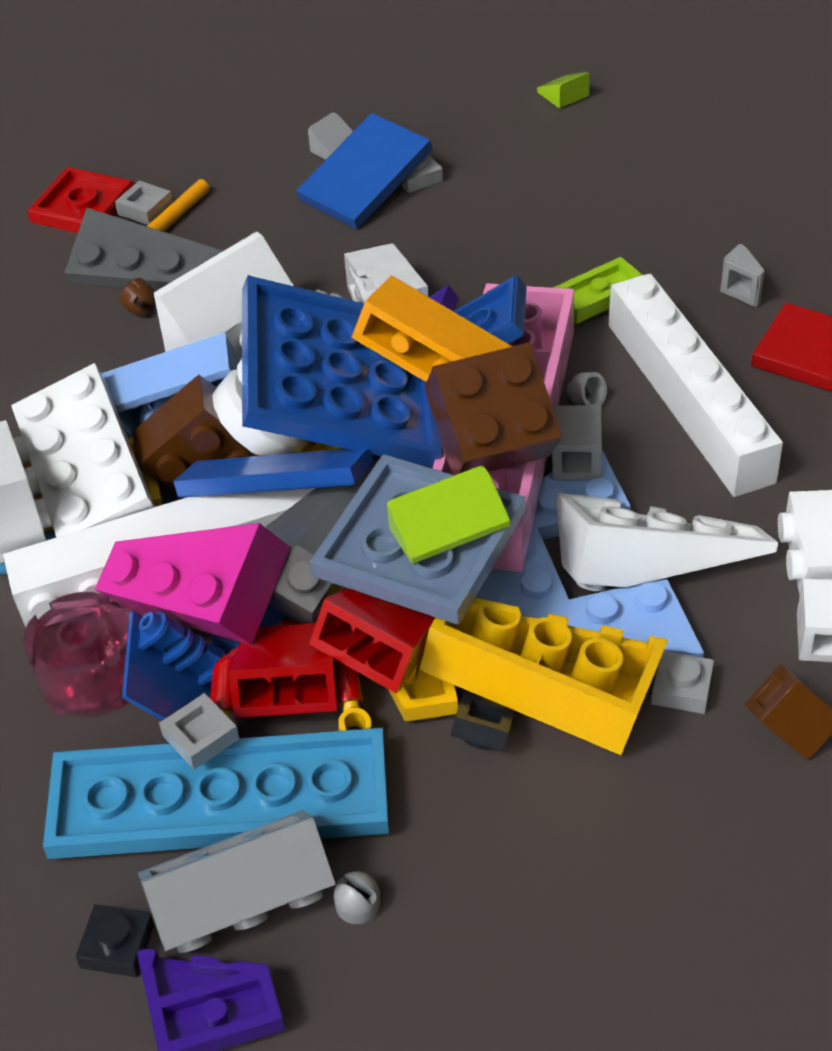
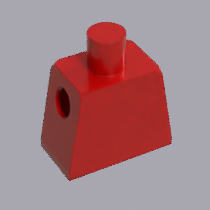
(372, 636)

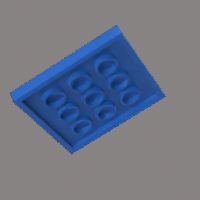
(322, 385)

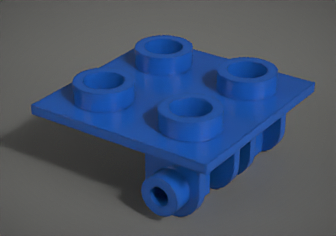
(165, 664)

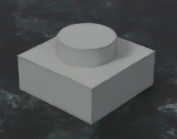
(423, 176)
(143, 202)
(682, 682)
(199, 731)

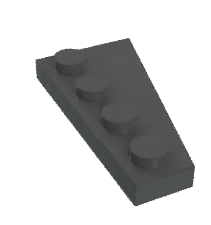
(118, 251)

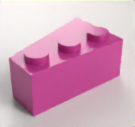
(199, 578)

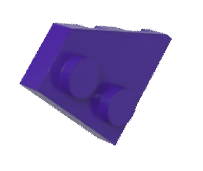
(208, 1002)

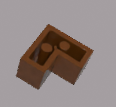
(183, 433)

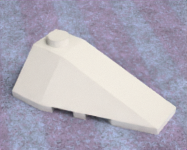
(624, 548)

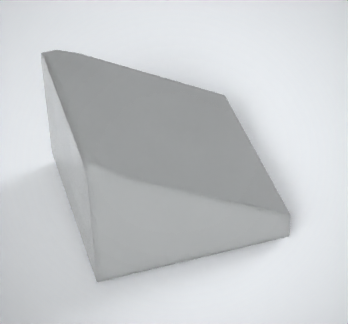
(327, 135)
(742, 276)

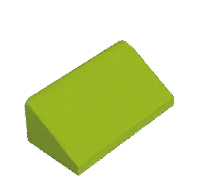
(446, 514)

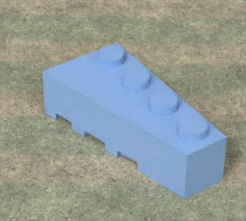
(151, 382)

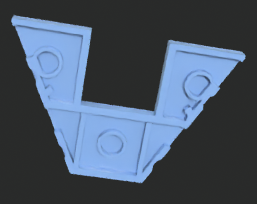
(636, 609)

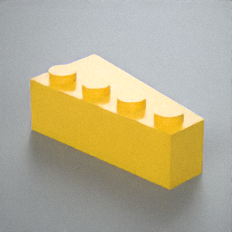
(547, 669)

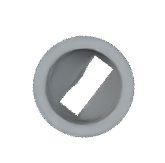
(587, 385)
(351, 904)

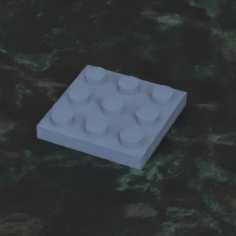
(368, 558)

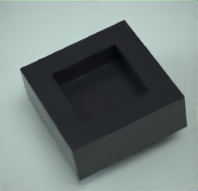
(482, 722)
(113, 940)

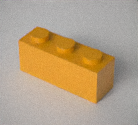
(418, 330)

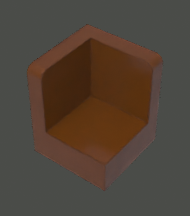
(792, 711)

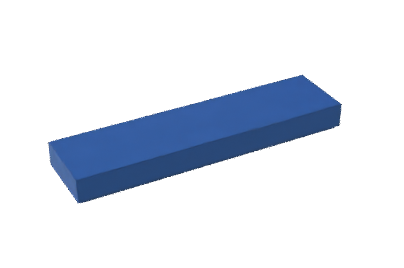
(274, 472)

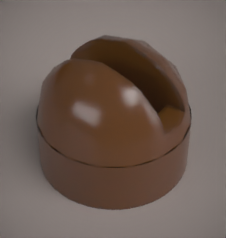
(138, 297)

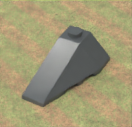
(304, 530)

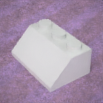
(210, 295)

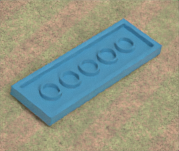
(157, 802)

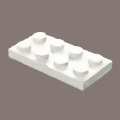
(81, 453)

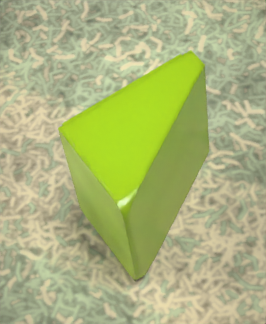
(566, 89)

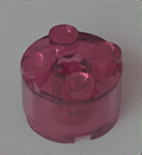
(79, 653)

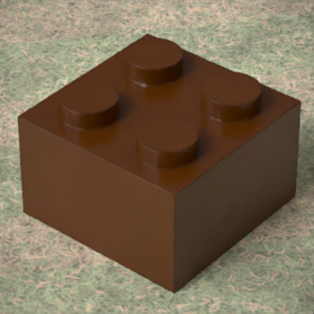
(492, 410)

